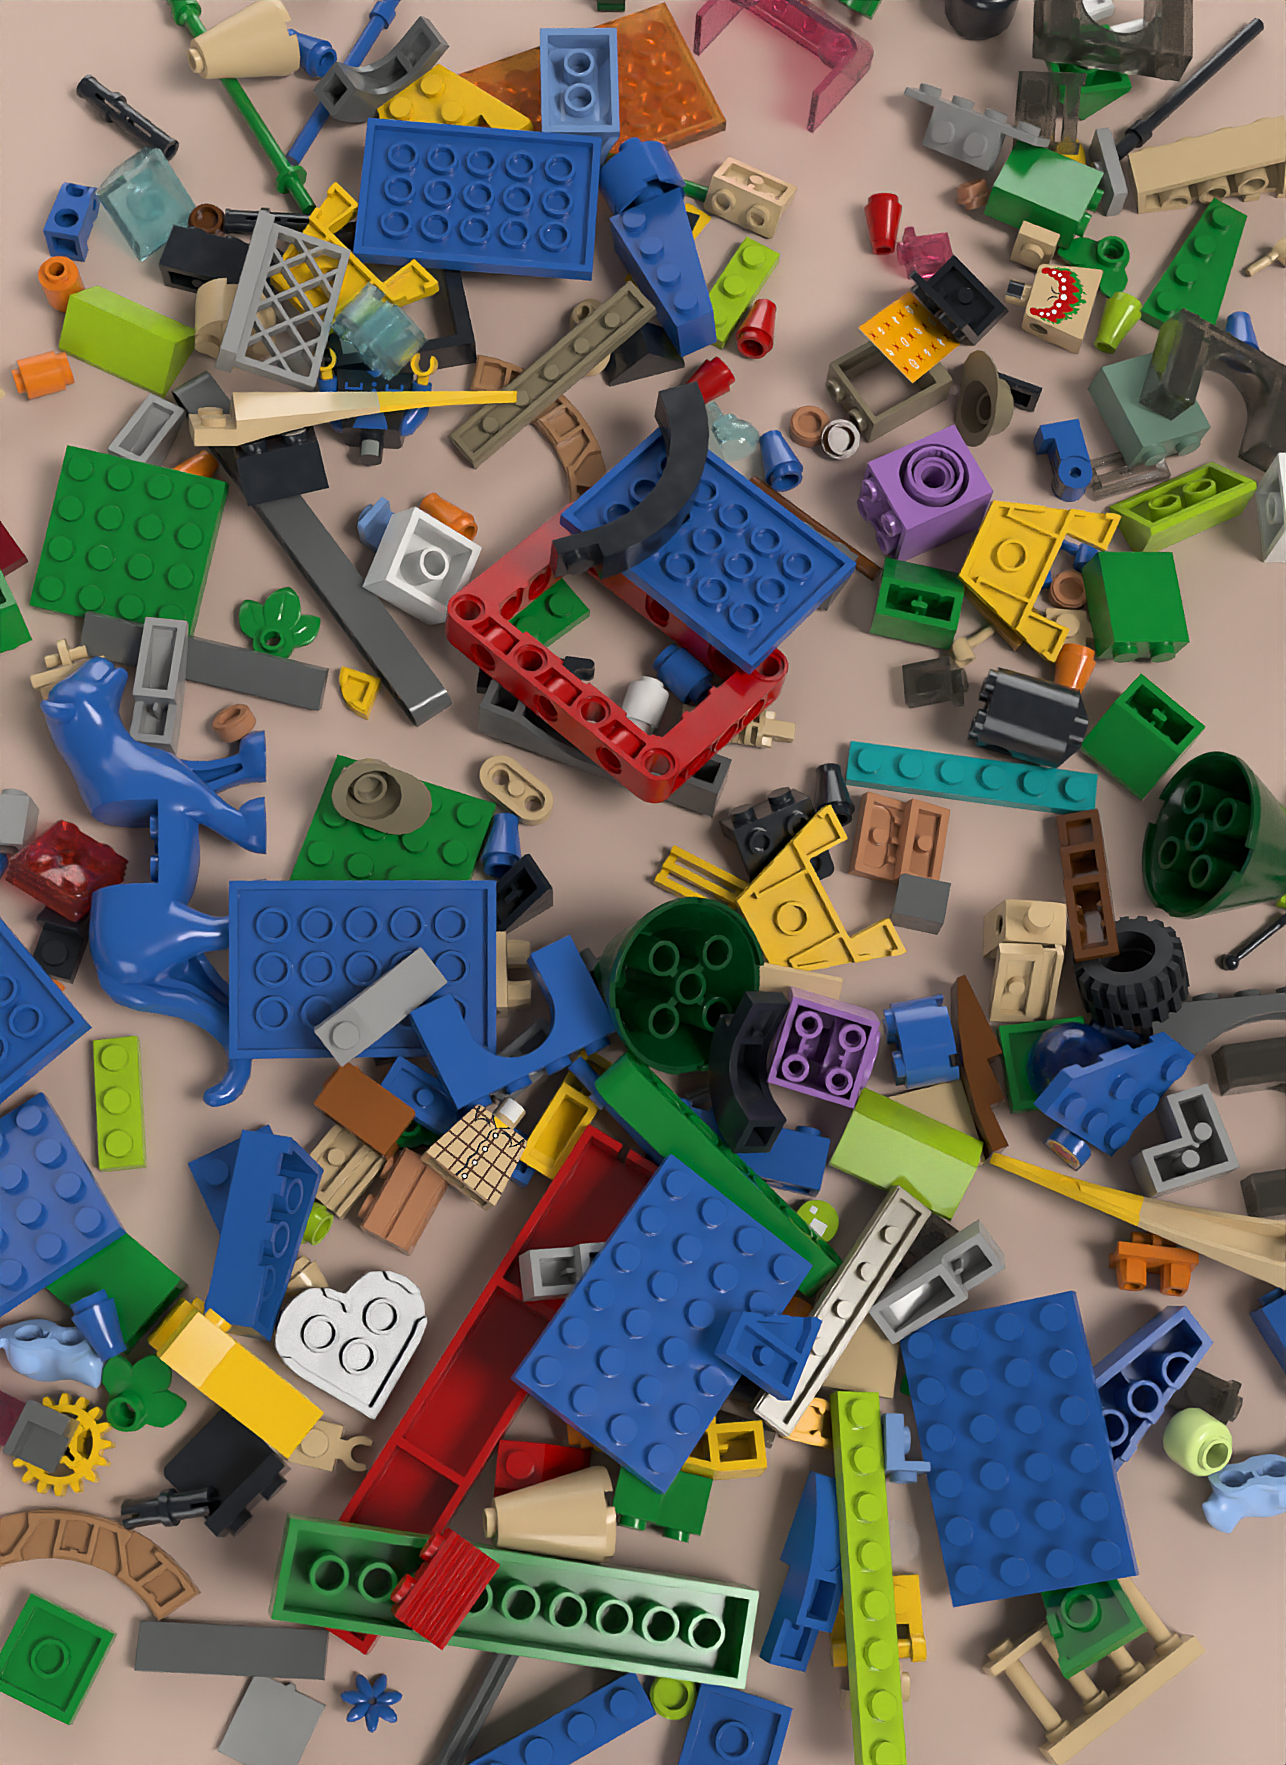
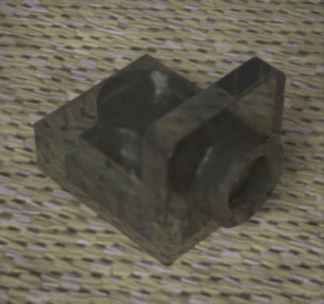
(934, 682)
(1210, 1394)

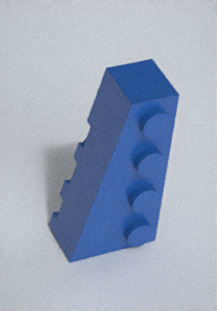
(664, 263)
(262, 1231)
(1144, 1375)

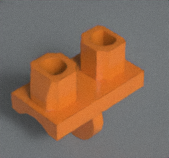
(1153, 1255)

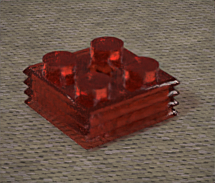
(65, 869)

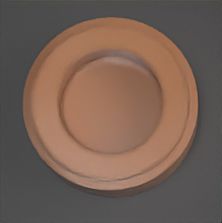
(807, 425)
(1067, 591)
(233, 723)

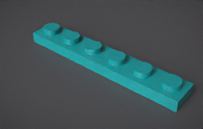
(969, 779)

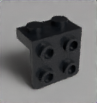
(964, 301)
(768, 827)
(233, 1462)

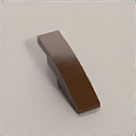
(1087, 885)
(975, 1051)

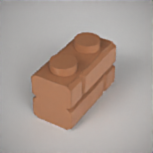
(404, 1202)

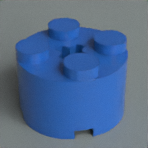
(638, 175)
(922, 1042)

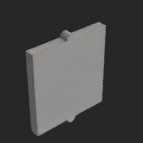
(271, 1724)

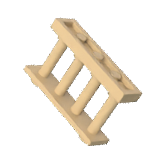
(1099, 1708)

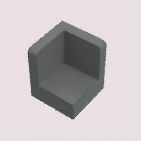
(920, 904)
(41, 1436)

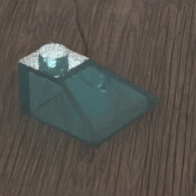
(145, 200)

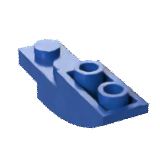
(813, 1579)

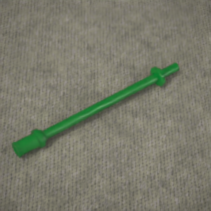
(290, 178)

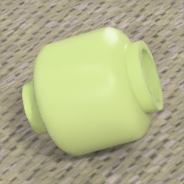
(1197, 1442)

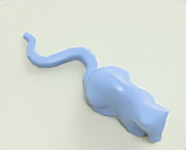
(51, 1352)
(1246, 1490)

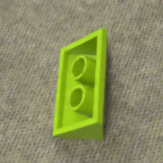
(126, 339)
(1183, 507)
(905, 1148)

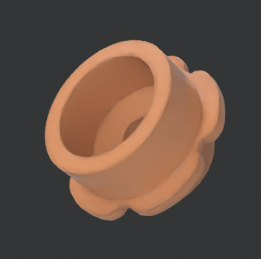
(973, 193)

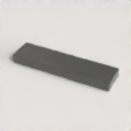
(232, 1650)

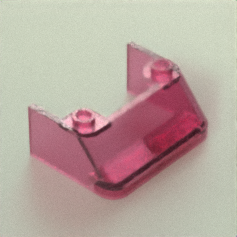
(810, 27)

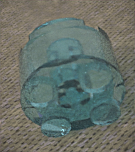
(379, 332)

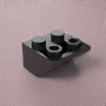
(281, 466)

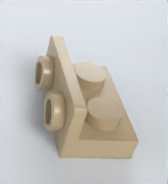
(748, 197)

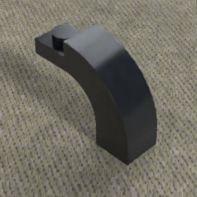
(738, 1073)

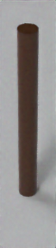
(864, 564)

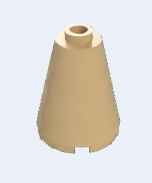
(247, 45)
(557, 1517)

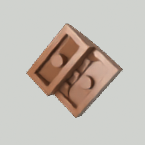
(898, 839)

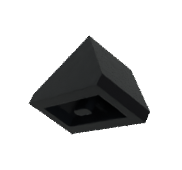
(642, 356)
(521, 895)

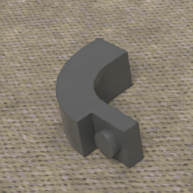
(358, 92)

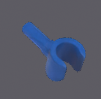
(1082, 553)

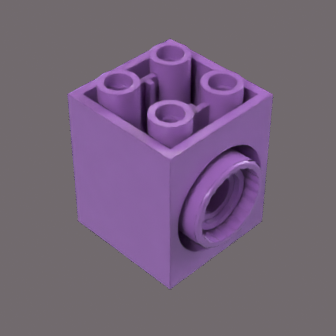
(924, 495)
(824, 1047)

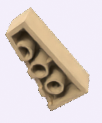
(1211, 166)

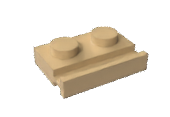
(1025, 982)
(347, 1170)

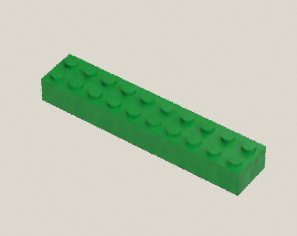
(531, 1607)

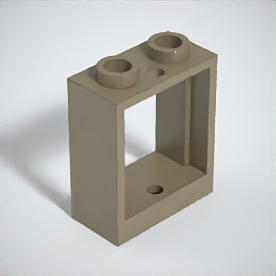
(934, 386)

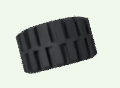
(1140, 982)

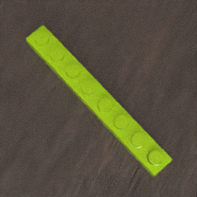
(867, 1580)

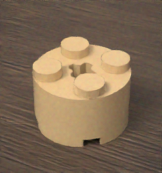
(212, 314)

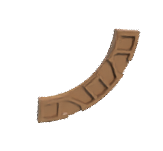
(558, 423)
(104, 1545)

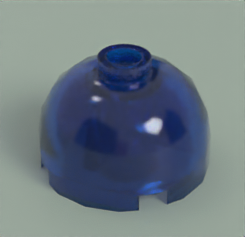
(1063, 1047)

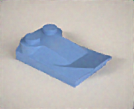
(580, 83)

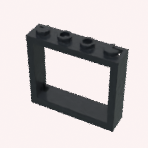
(448, 350)

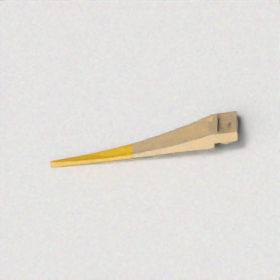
(271, 413)
(1233, 1239)

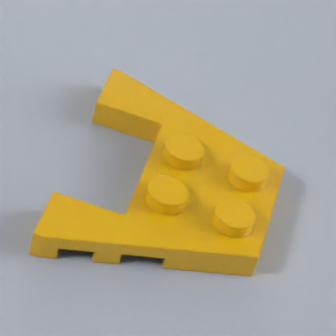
(450, 99)
(337, 210)
(1015, 556)
(795, 914)

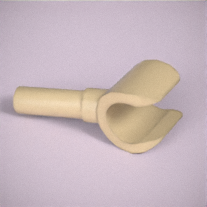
(1277, 253)
(962, 648)

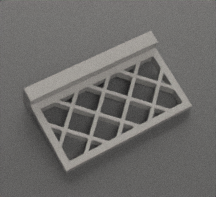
(248, 303)

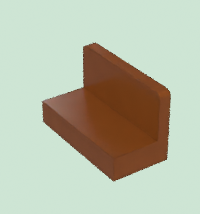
(365, 1110)

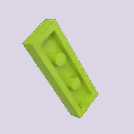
(740, 286)
(119, 1104)

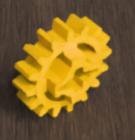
(81, 1463)

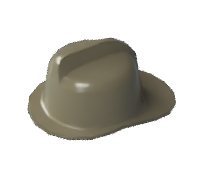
(983, 402)
(381, 797)

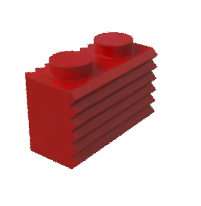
(442, 1587)

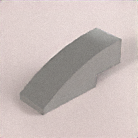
(149, 432)
(160, 683)
(554, 1271)
(937, 1282)

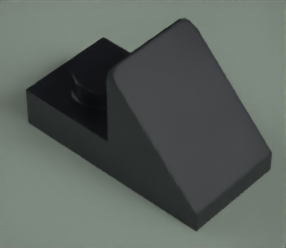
(61, 944)

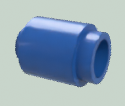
(683, 674)

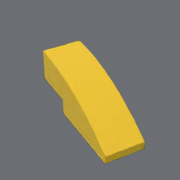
(562, 1121)

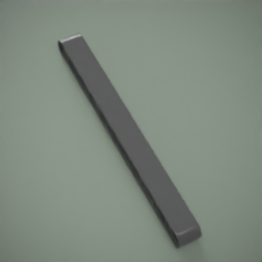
(333, 578)

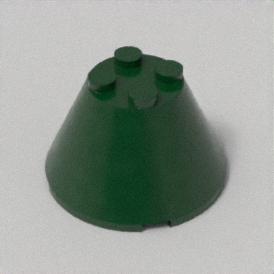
(1215, 840)
(674, 979)

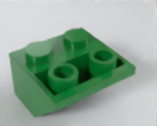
(917, 604)
(1141, 736)

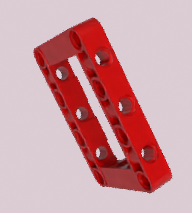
(569, 703)

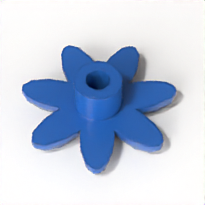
(371, 1702)

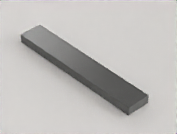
(214, 663)

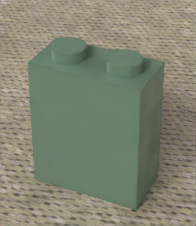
(1137, 430)

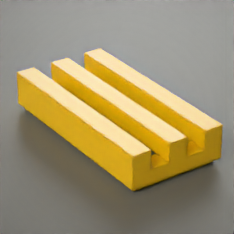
(703, 867)

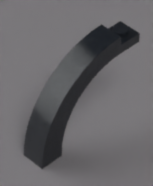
(660, 515)

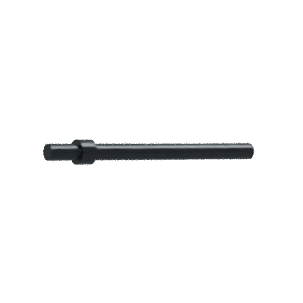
(1142, 130)

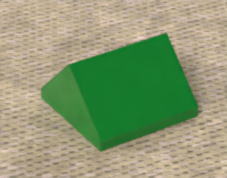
(1100, 89)

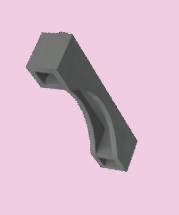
(513, 722)
(1209, 1016)

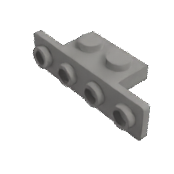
(969, 133)

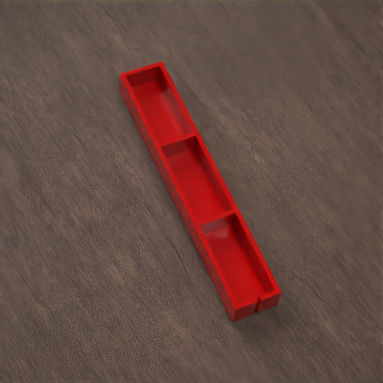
(469, 1394)

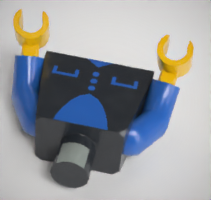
(381, 429)

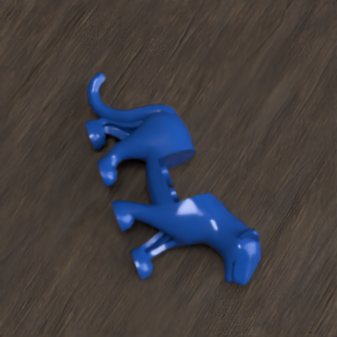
(145, 934)

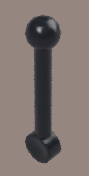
(1231, 962)

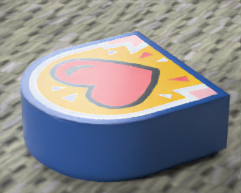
(1068, 1147)

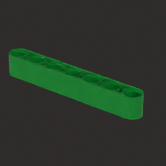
(677, 1130)

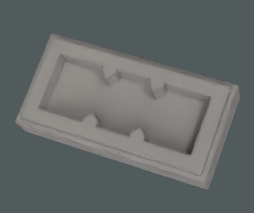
(1105, 159)

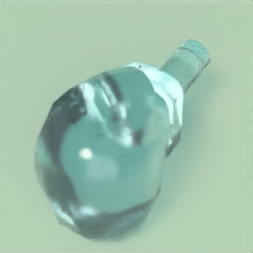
(734, 435)

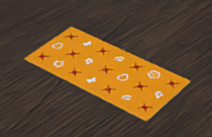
(909, 336)

